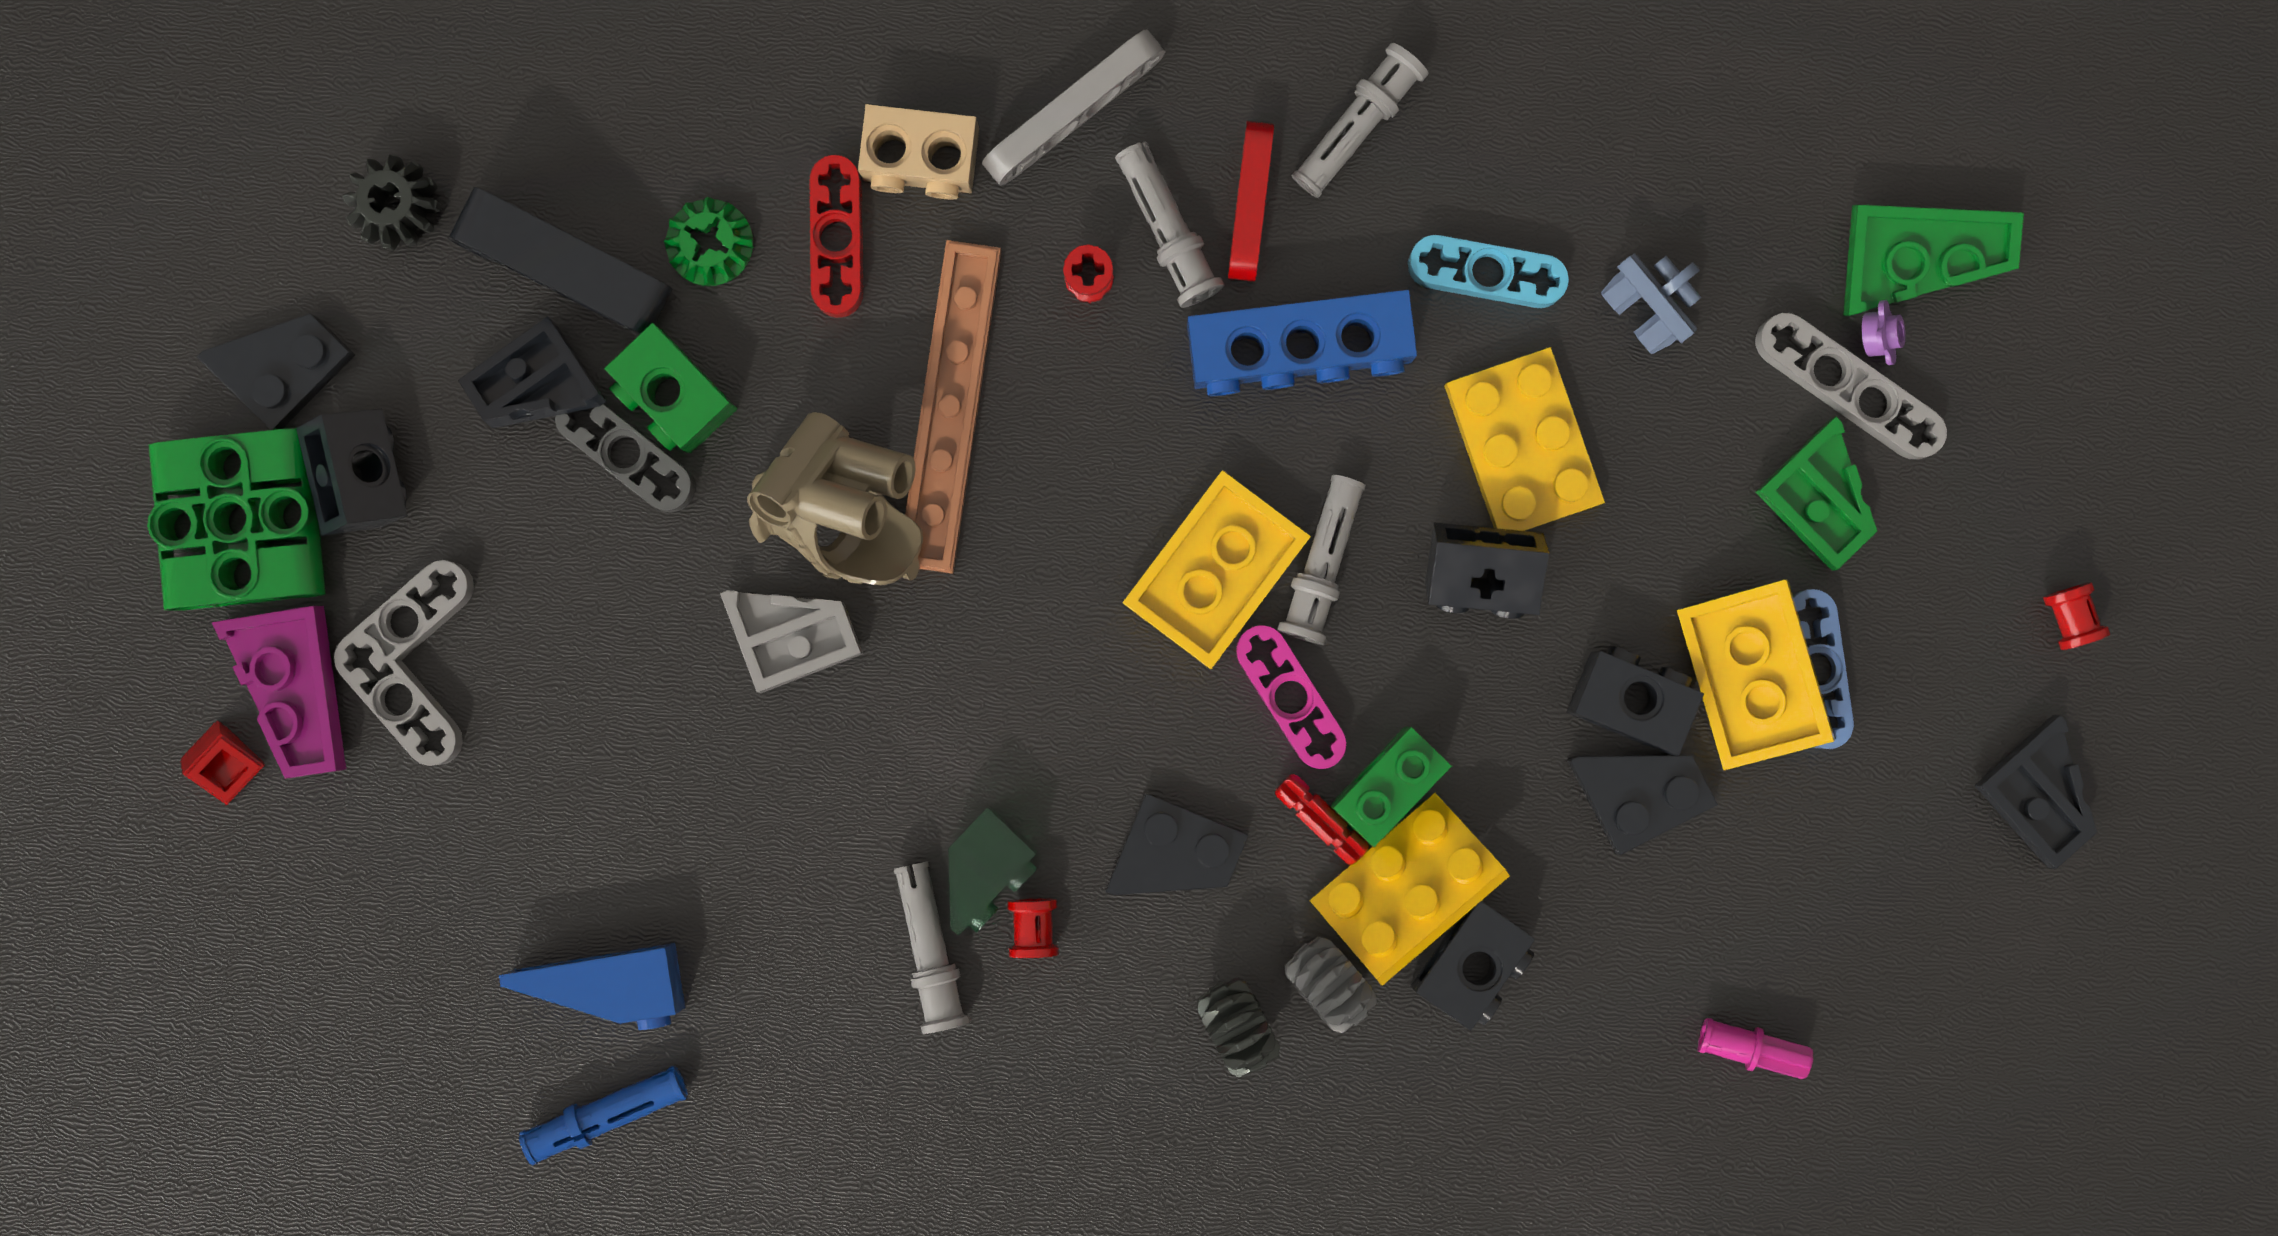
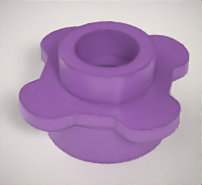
(1883, 333)

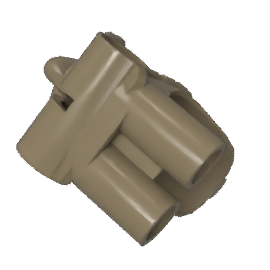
(840, 486)

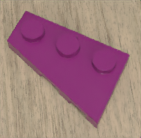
(291, 680)

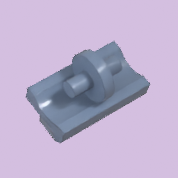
(1637, 281)

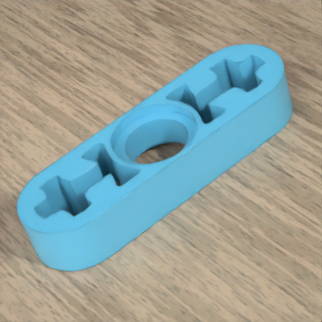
(1525, 291)

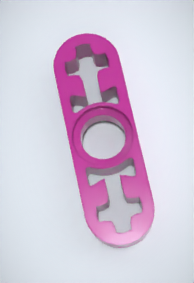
(1301, 738)

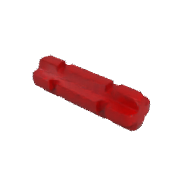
(1322, 819)

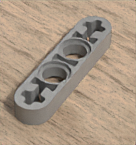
(1073, 107)
(1854, 379)

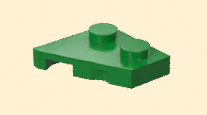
(1822, 497)

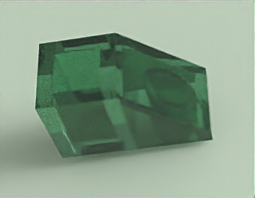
(981, 865)

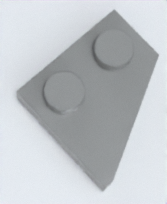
(789, 635)

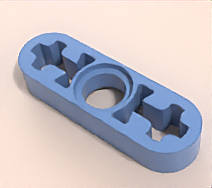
(1838, 681)

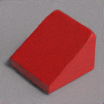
(220, 763)

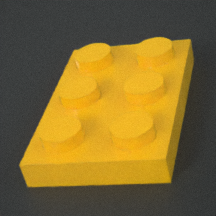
(1524, 442)
(1216, 569)
(1756, 675)
(1409, 888)

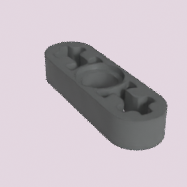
(648, 489)

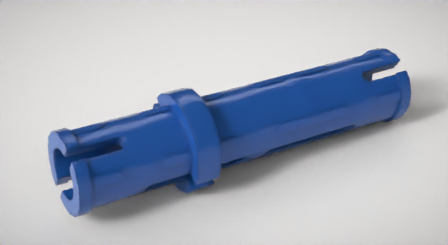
(584, 1123)

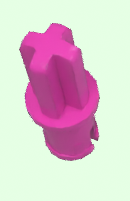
(1755, 1049)

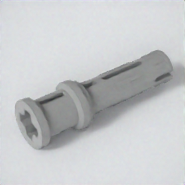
(1375, 101)
(1178, 246)
(1316, 585)
(934, 974)

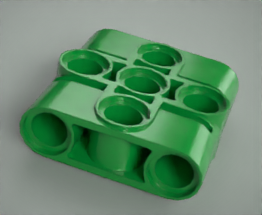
(198, 468)

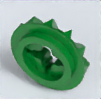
(714, 266)

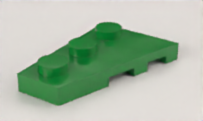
(1923, 250)

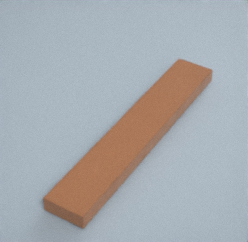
(952, 399)

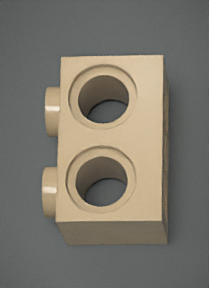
(923, 135)

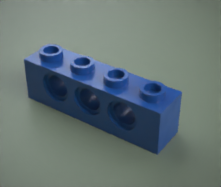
(1383, 315)

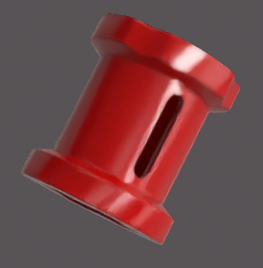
(1102, 264)
(2076, 616)
(1032, 928)

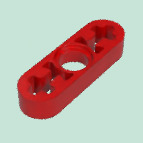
(849, 196)
(1251, 201)

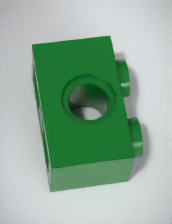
(649, 363)
(1390, 785)

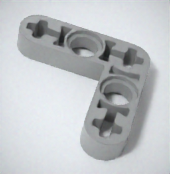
(391, 650)

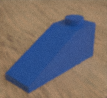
(614, 986)

